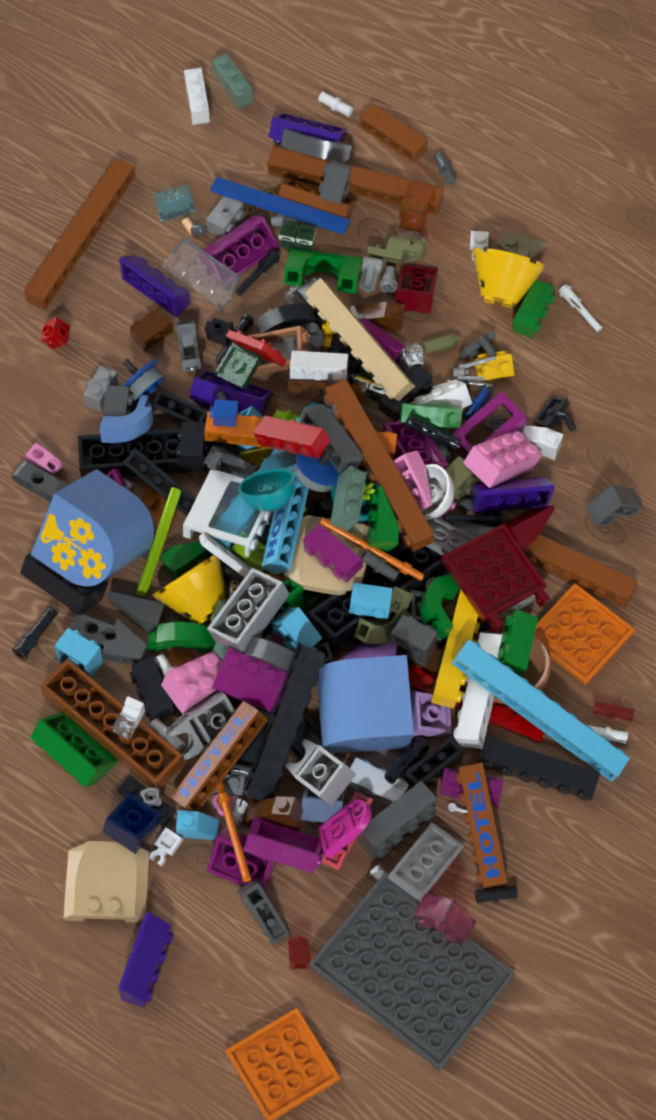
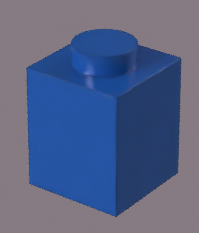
(224, 413)

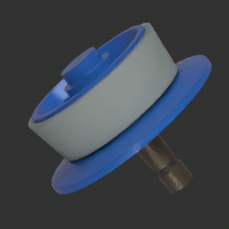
(144, 380)
(317, 473)

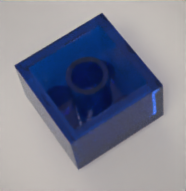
(132, 823)

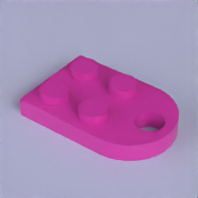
(344, 826)

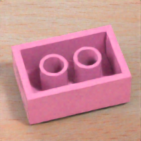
(192, 681)

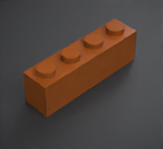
(393, 133)

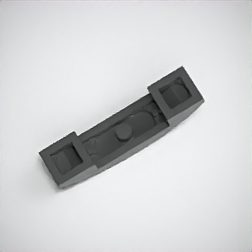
(316, 147)

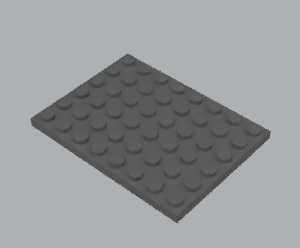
(410, 975)

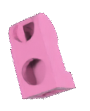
(43, 459)

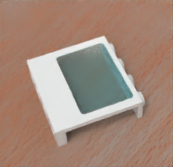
(224, 514)

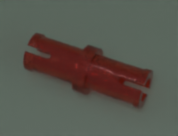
(613, 711)

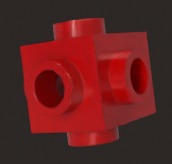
(55, 333)

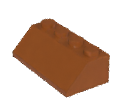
(310, 196)

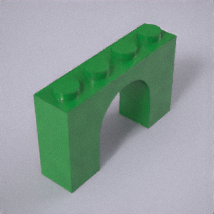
(305, 262)

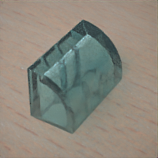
(173, 203)

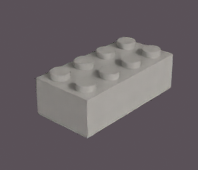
(248, 610)

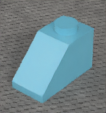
(196, 825)

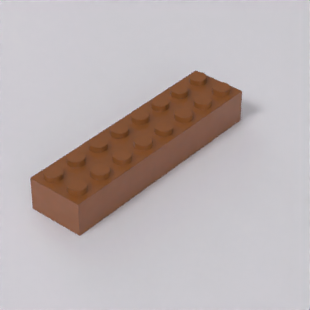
(96, 714)

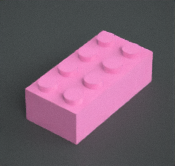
(502, 458)

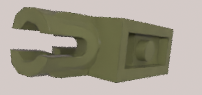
(398, 250)

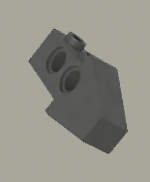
(123, 649)

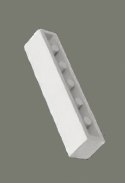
(477, 702)

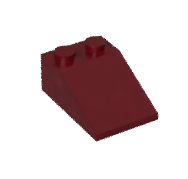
(416, 288)
(529, 524)

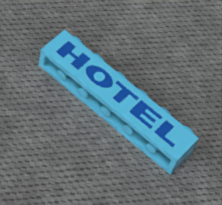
(285, 529)

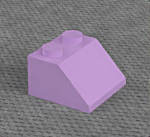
(429, 718)

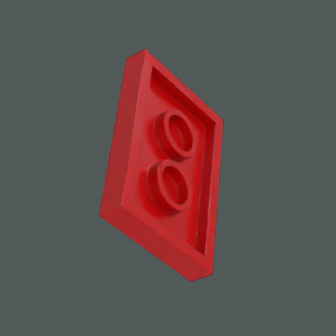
(260, 347)

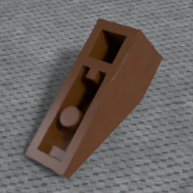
(382, 314)
(277, 810)

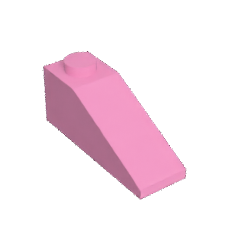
(415, 477)

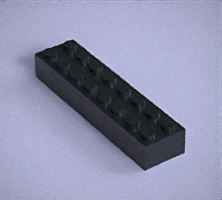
(156, 445)
(333, 616)

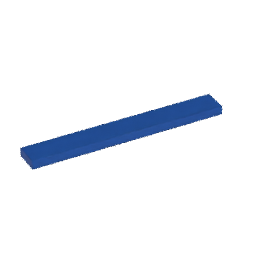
(280, 205)

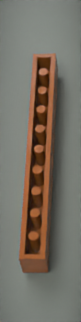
(364, 181)
(79, 234)
(379, 464)

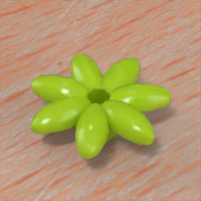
(367, 491)

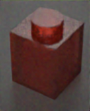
(299, 953)

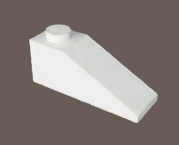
(544, 439)

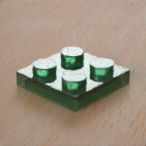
(238, 366)

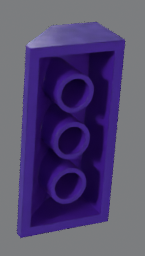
(307, 127)
(154, 285)
(207, 385)
(511, 495)
(145, 961)

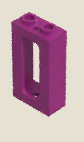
(516, 422)
(284, 845)

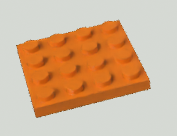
(582, 634)
(282, 1065)

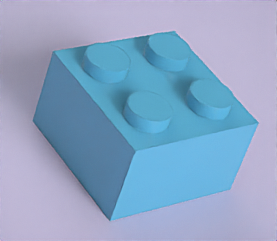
(294, 628)
(80, 651)

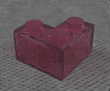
(445, 916)

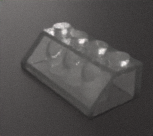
(202, 274)

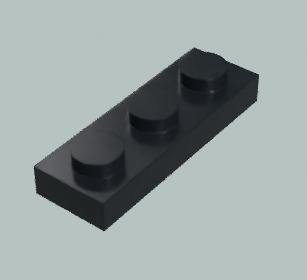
(133, 787)

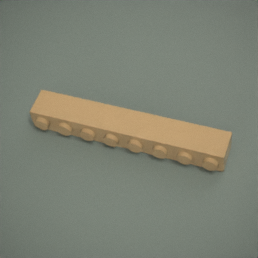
(360, 340)

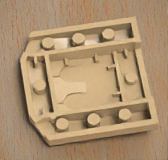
(310, 574)
(106, 882)

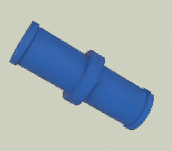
(479, 402)

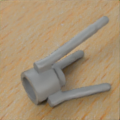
(464, 375)

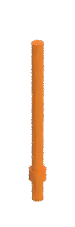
(405, 567)
(224, 800)

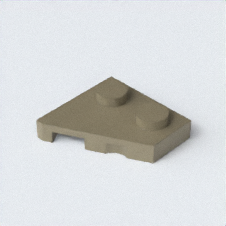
(521, 245)

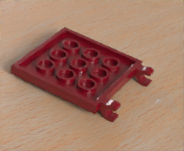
(495, 574)

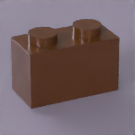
(151, 329)

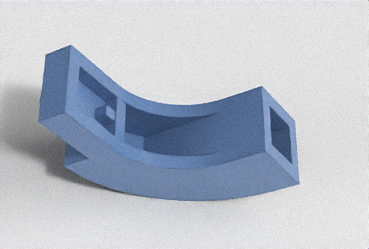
(129, 426)

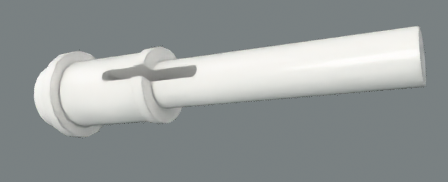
(566, 292)

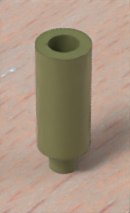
(440, 343)

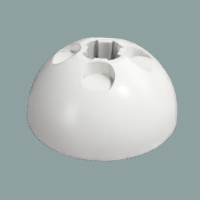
(441, 491)

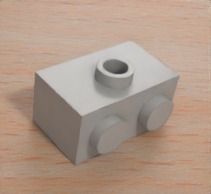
(225, 216)
(96, 388)

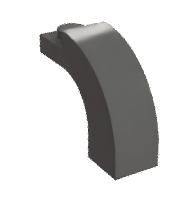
(188, 346)
(229, 463)
(270, 653)

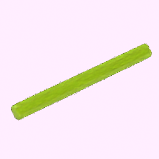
(158, 542)

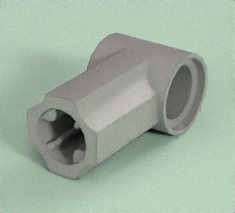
(371, 269)

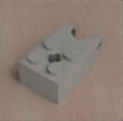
(199, 723)
(321, 772)

